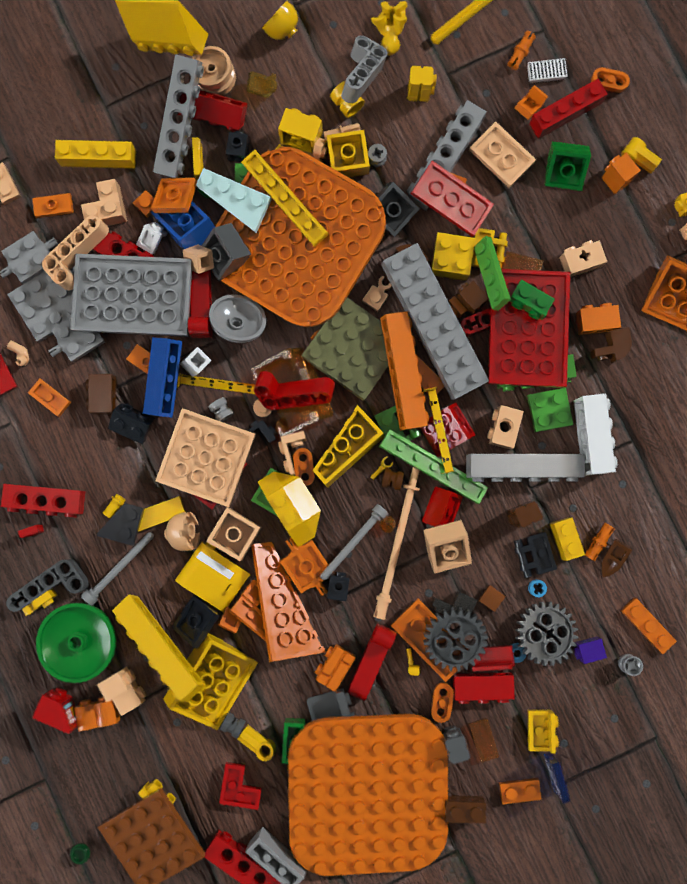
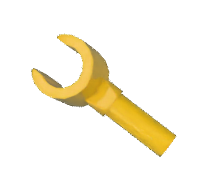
(381, 468)
(412, 669)

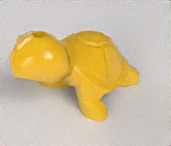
(390, 25)

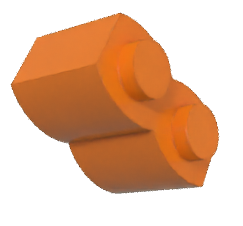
(96, 714)

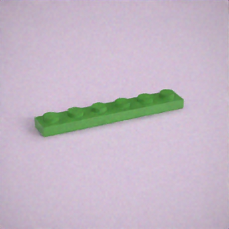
(432, 466)

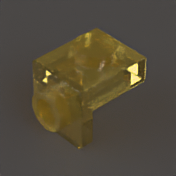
(261, 84)

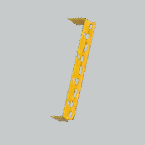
(217, 385)
(440, 429)

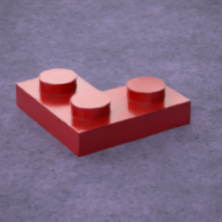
(234, 792)

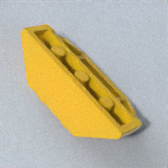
(292, 505)

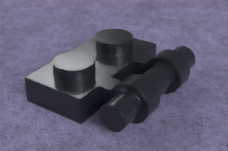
(541, 554)

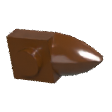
(615, 557)

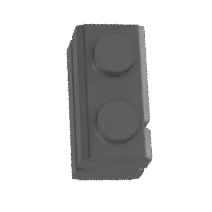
(455, 744)

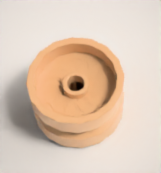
(218, 73)

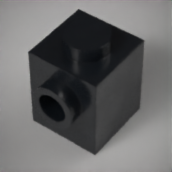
(237, 146)
(338, 586)

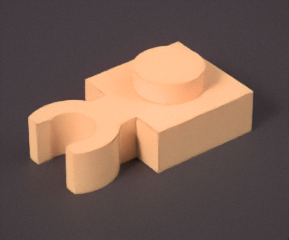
(376, 295)

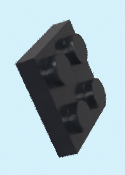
(195, 621)

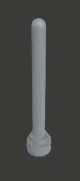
(377, 514)
(90, 596)

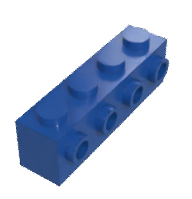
(162, 377)

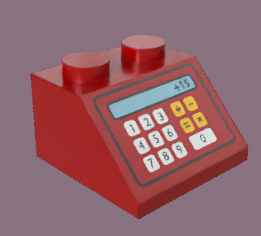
(57, 710)

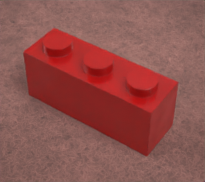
(483, 687)

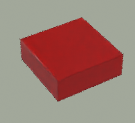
(31, 531)

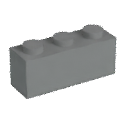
(275, 858)

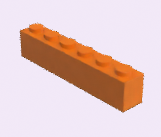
(404, 371)

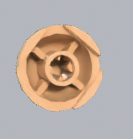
(181, 532)

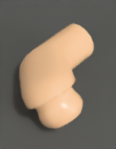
(21, 352)

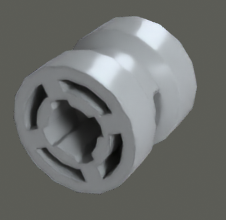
(221, 409)
(634, 664)

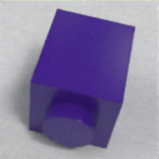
(589, 650)

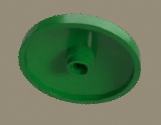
(76, 642)

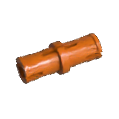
(521, 50)
(599, 541)

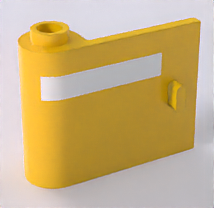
(209, 576)

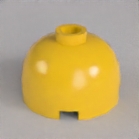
(282, 22)

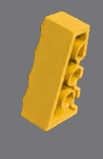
(349, 446)

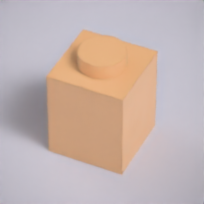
(201, 258)

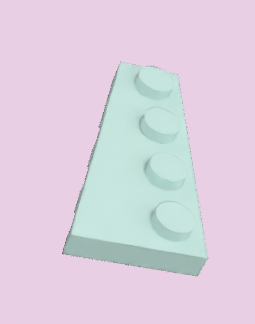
(239, 200)

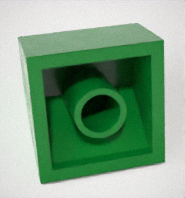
(567, 165)

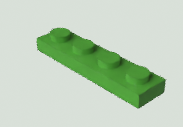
(491, 273)

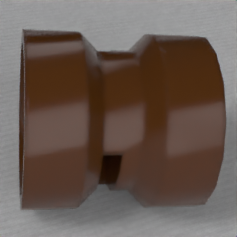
(392, 479)

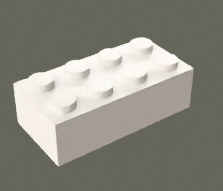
(595, 434)

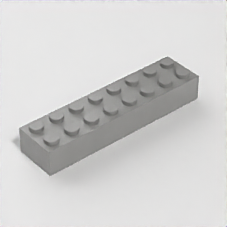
(434, 321)

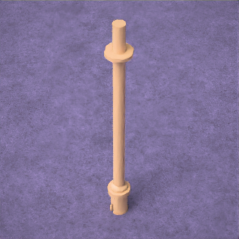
(384, 597)

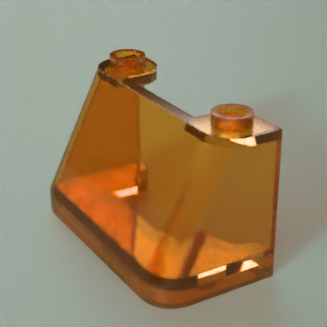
(290, 367)

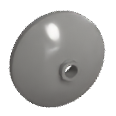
(237, 318)

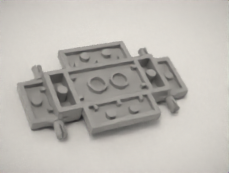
(43, 302)

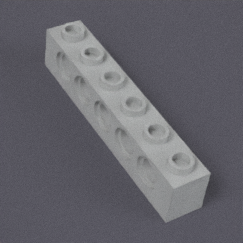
(177, 87)
(468, 113)

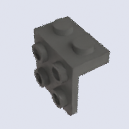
(330, 705)

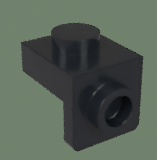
(268, 431)

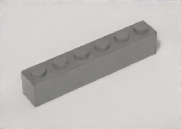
(525, 466)

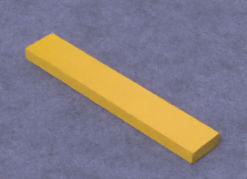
(285, 198)

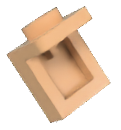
(319, 150)

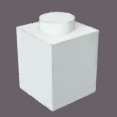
(195, 362)

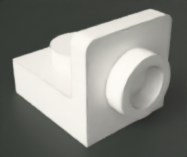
(151, 237)

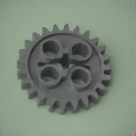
(555, 619)
(467, 626)

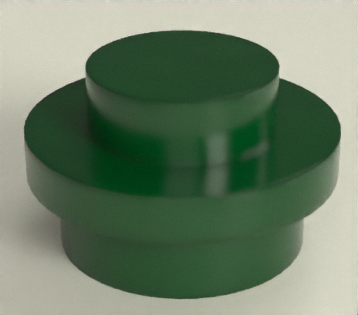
(80, 853)

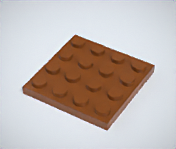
(151, 839)

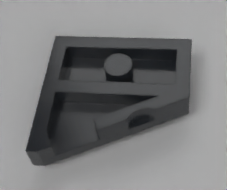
(123, 525)

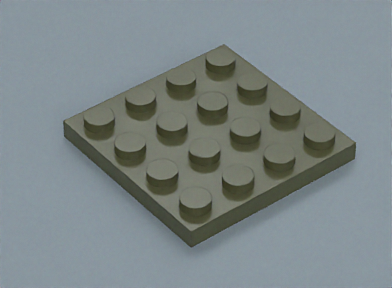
(350, 349)

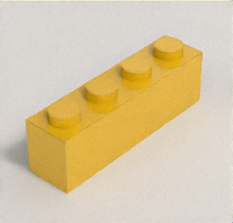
(95, 154)

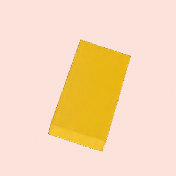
(197, 157)

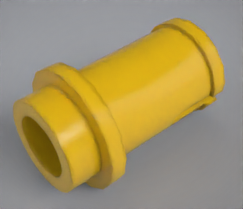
(114, 505)

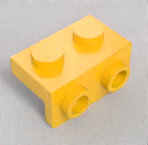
(542, 731)

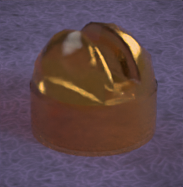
(388, 519)

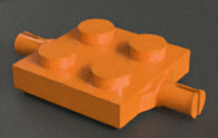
(305, 566)

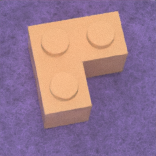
(110, 207)
(122, 690)

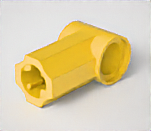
(641, 155)
(254, 741)

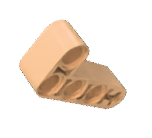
(79, 241)

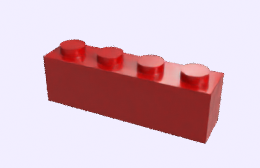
(568, 108)
(218, 110)

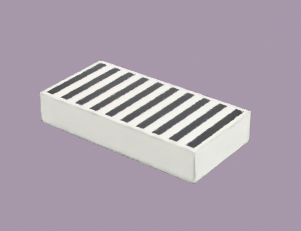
(547, 70)

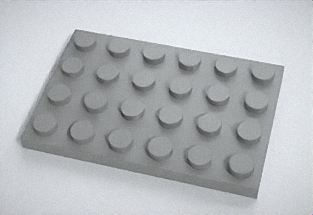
(131, 295)

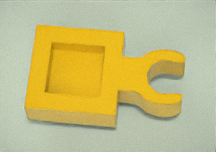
(44, 600)

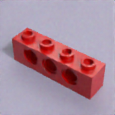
(112, 241)
(12, 500)
(231, 864)

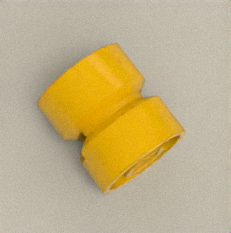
(346, 108)

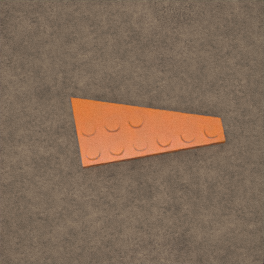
(283, 614)

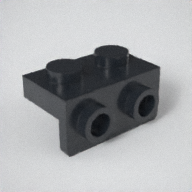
(130, 422)

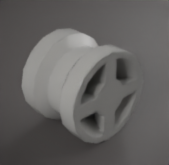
(375, 159)

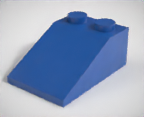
(186, 228)

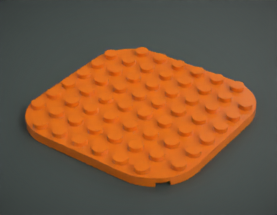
(284, 268)
(367, 794)

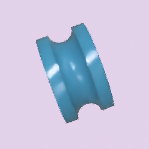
(531, 589)

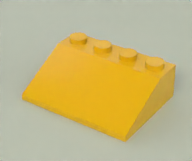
(162, 26)
(223, 672)

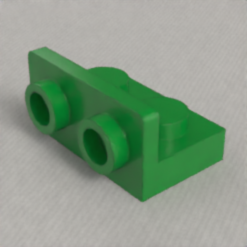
(531, 300)

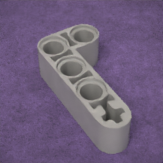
(371, 61)

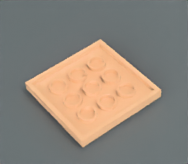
(205, 457)

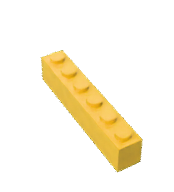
(158, 648)

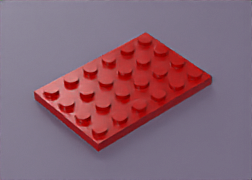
(530, 349)

